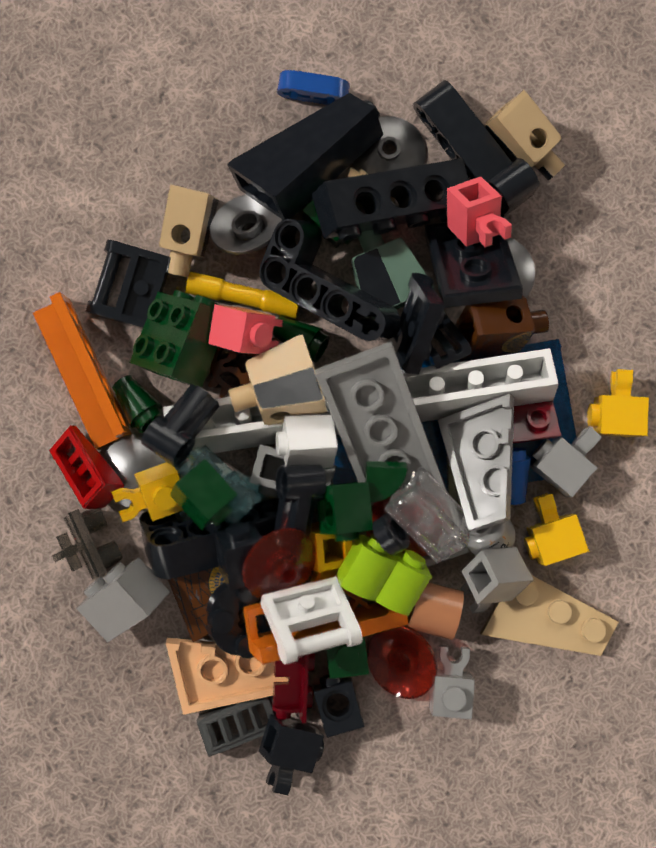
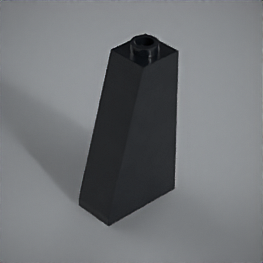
(305, 155)

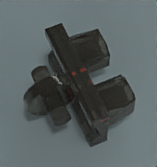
(81, 527)

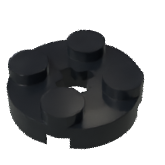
(223, 620)

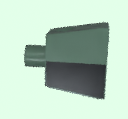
(384, 269)

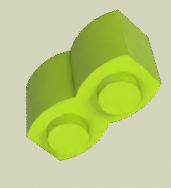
(384, 577)

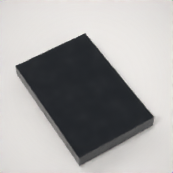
(471, 272)

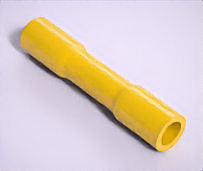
(219, 289)

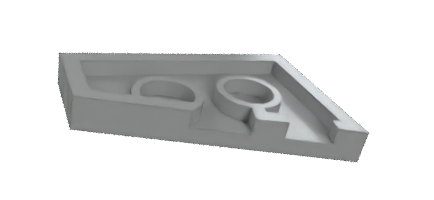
(481, 460)

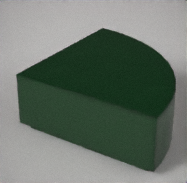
(384, 478)

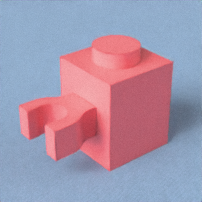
(476, 213)
(242, 329)

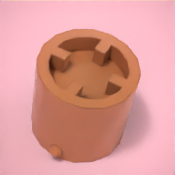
(437, 611)

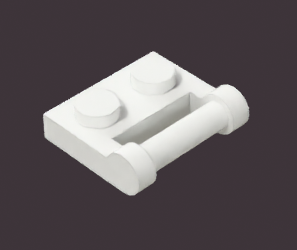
(309, 607)

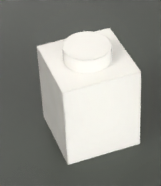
(307, 440)

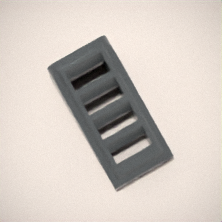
(220, 714)

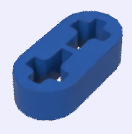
(311, 87)

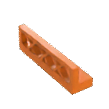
(81, 371)
(370, 617)

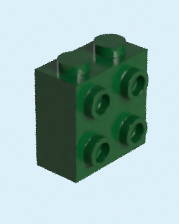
(177, 338)

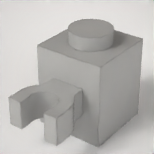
(564, 463)
(495, 577)
(452, 689)

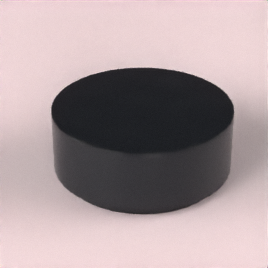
(390, 535)

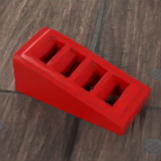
(90, 492)

